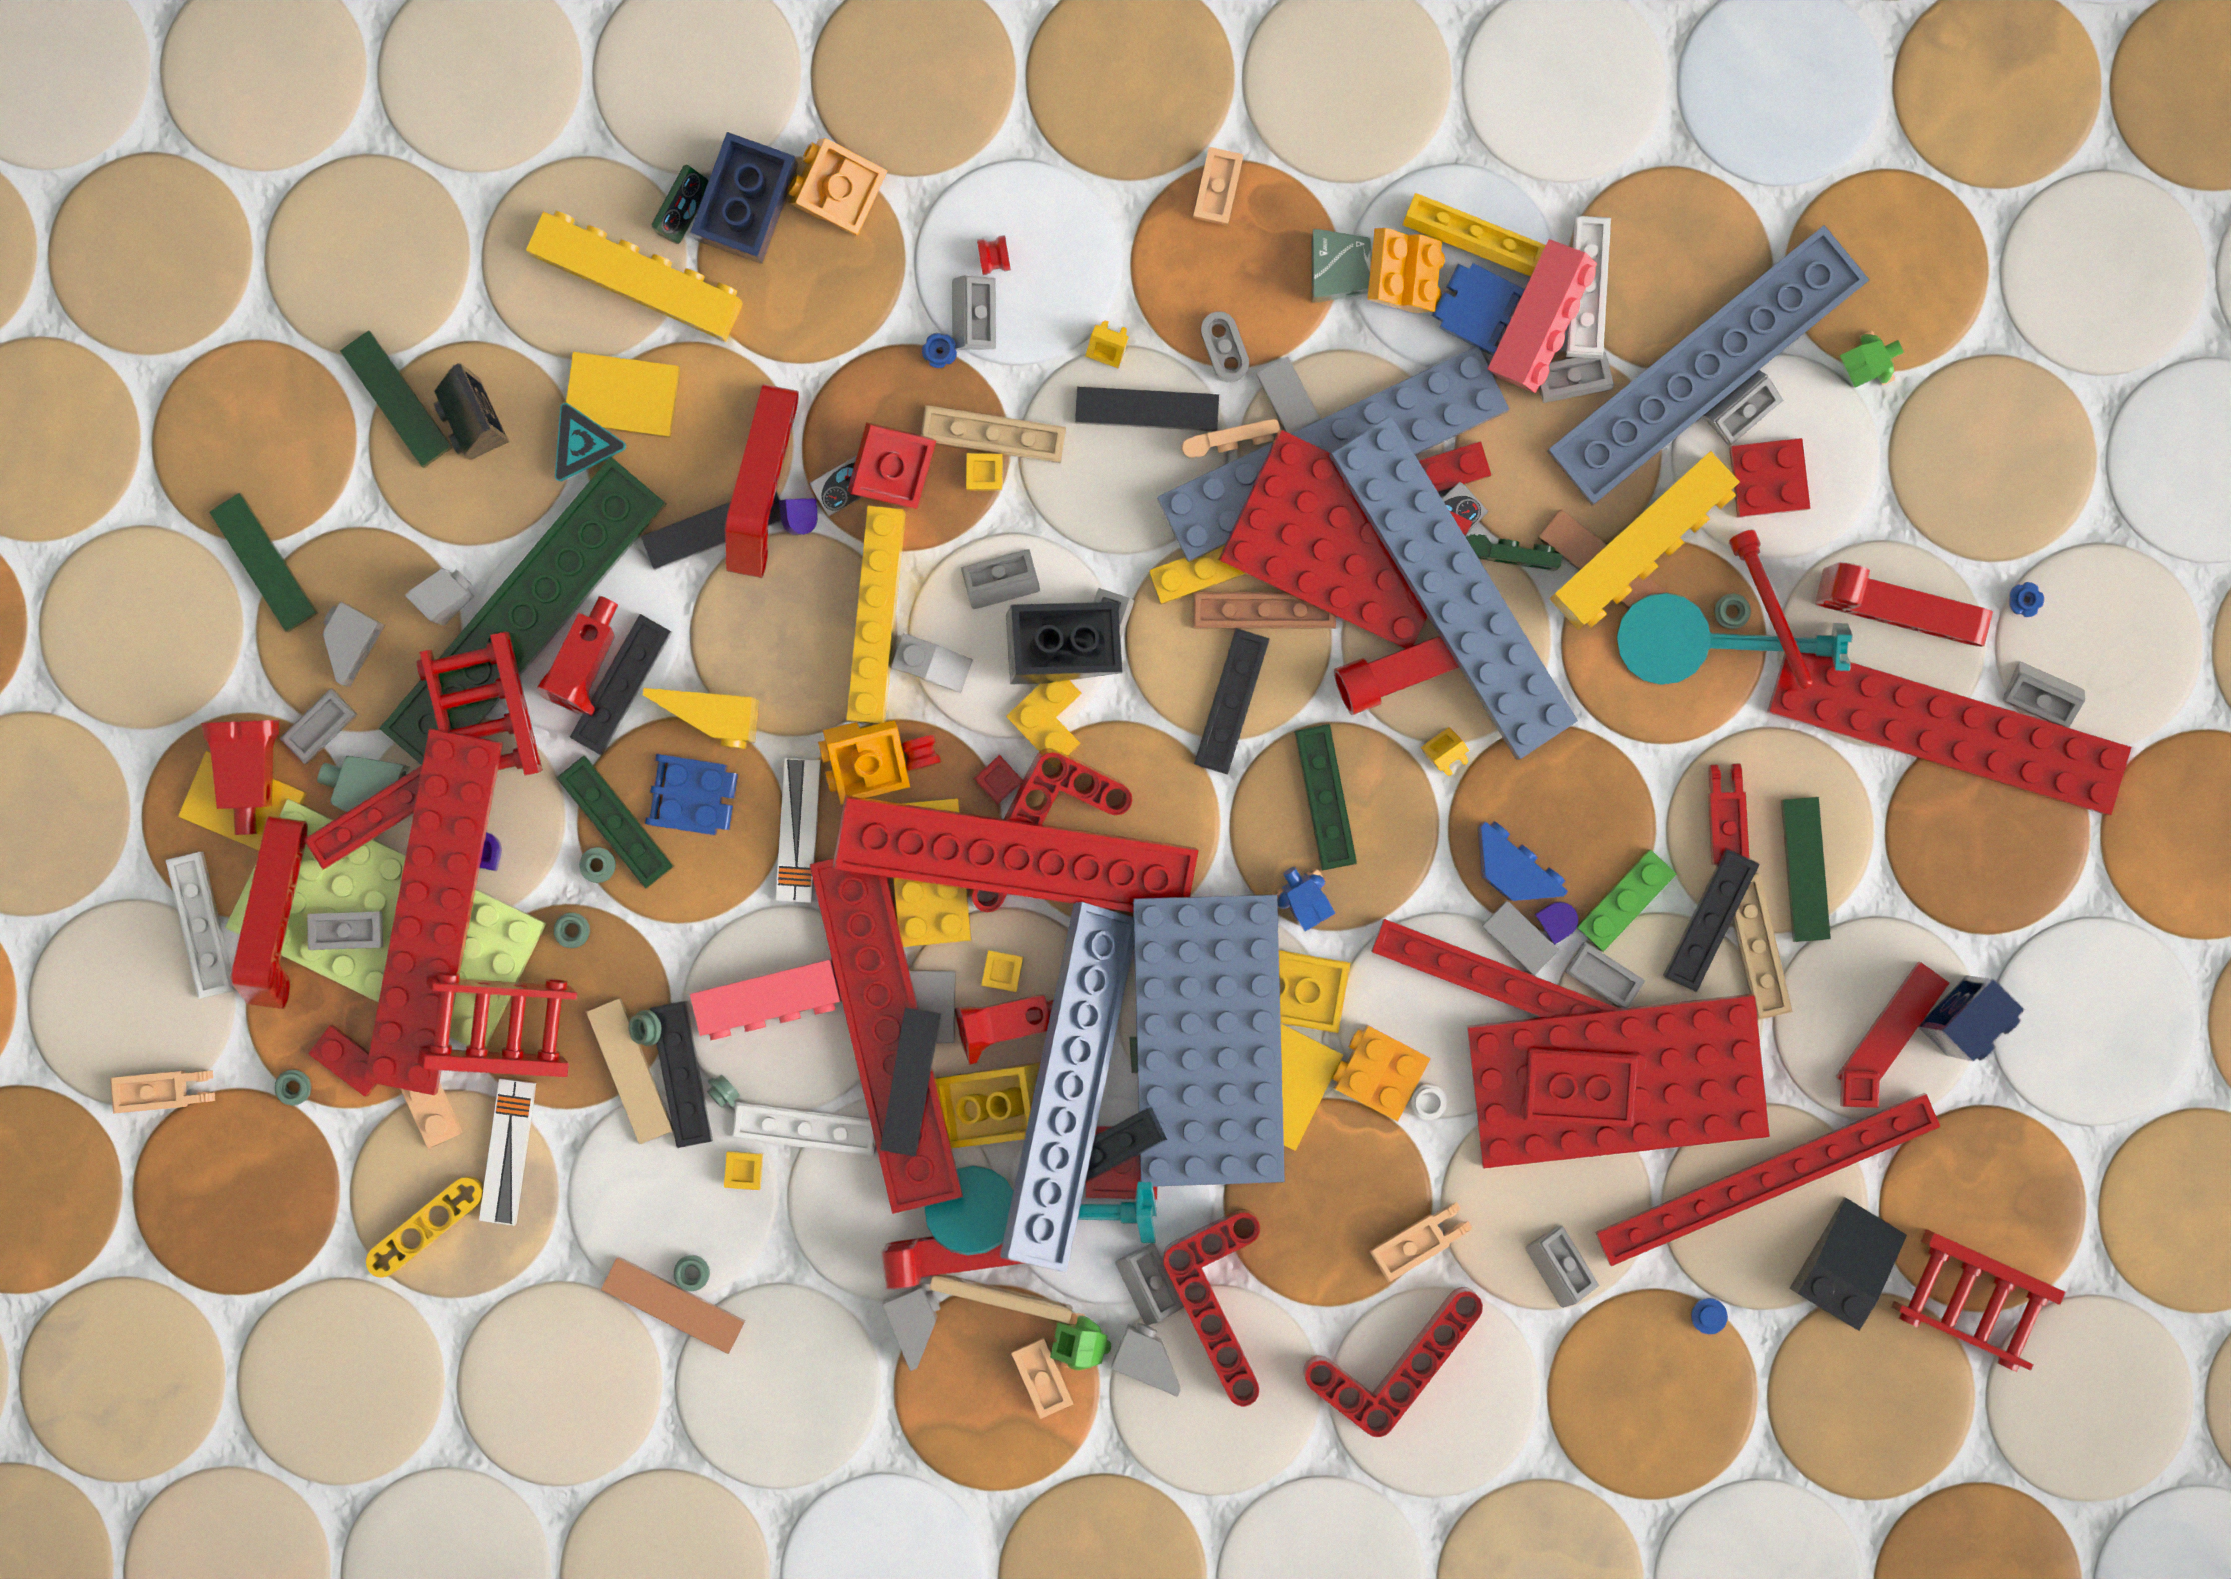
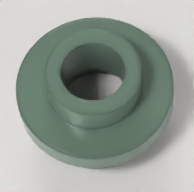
(1743, 611)
(608, 869)
(561, 934)
(645, 1028)
(282, 1091)
(722, 1091)
(681, 1277)

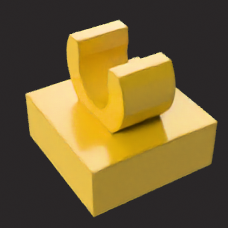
(1107, 345)
(1445, 749)

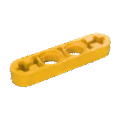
(426, 1228)

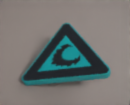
(582, 443)

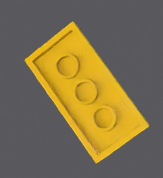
(929, 910)

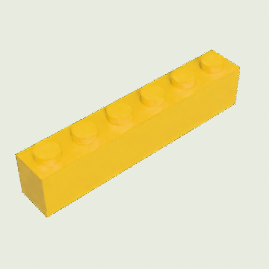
(635, 276)
(1644, 540)
(876, 615)

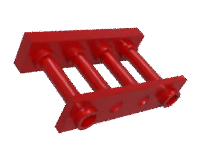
(506, 687)
(512, 1058)
(2006, 1280)

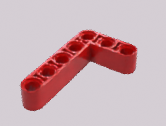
(757, 481)
(1850, 591)
(1051, 785)
(267, 913)
(916, 1258)
(1209, 1304)
(1400, 1372)

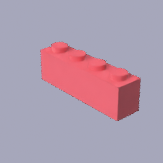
(1543, 316)
(765, 998)

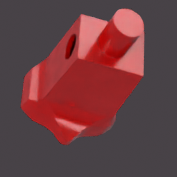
(580, 659)
(242, 767)
(1001, 1022)

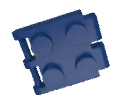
(1479, 306)
(692, 795)

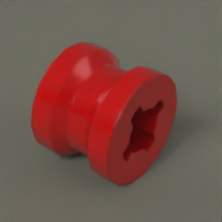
(993, 255)
(920, 753)

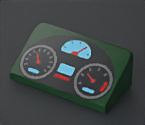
(680, 205)

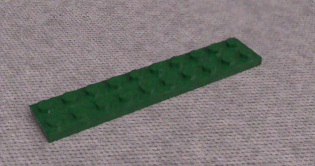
(536, 597)

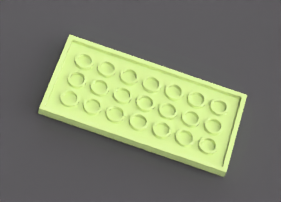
(370, 881)

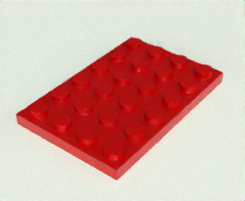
(1317, 544)

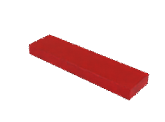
(365, 821)
(1897, 1021)

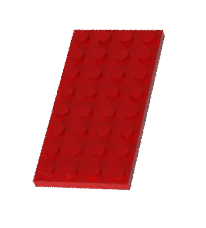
(1693, 1084)

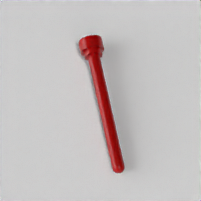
(1747, 546)

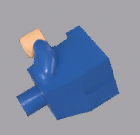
(1305, 898)

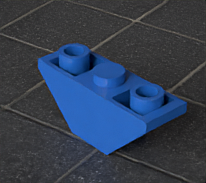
(1513, 868)

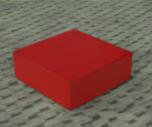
(998, 779)
(1860, 1088)

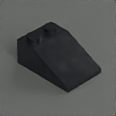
(469, 413)
(1063, 641)
(1850, 1264)

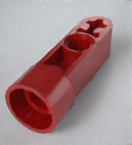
(1365, 683)

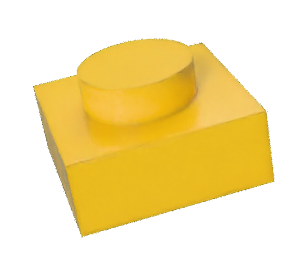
(984, 472)
(1002, 971)
(743, 1170)

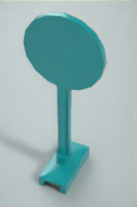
(1669, 639)
(980, 1217)

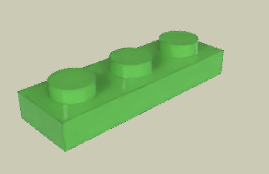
(1626, 900)

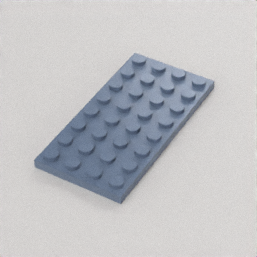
(1210, 1038)

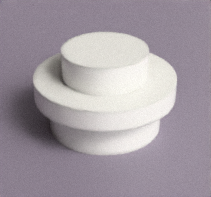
(1428, 1102)

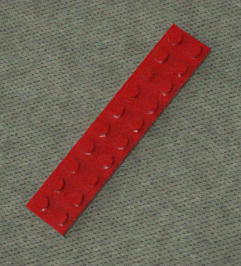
(1954, 732)
(1008, 855)
(432, 903)
(874, 994)

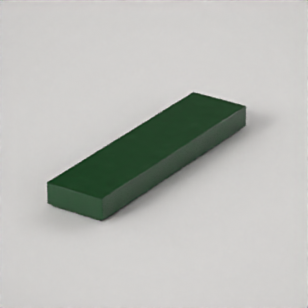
(396, 399)
(263, 562)
(1325, 797)
(615, 822)
(1805, 869)

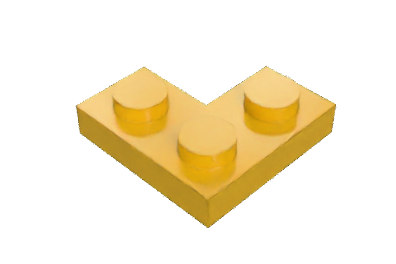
(1038, 716)

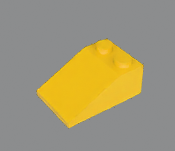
(719, 716)
(988, 1104)

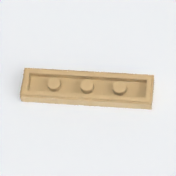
(994, 434)
(1760, 953)
(630, 1072)
(1002, 1297)

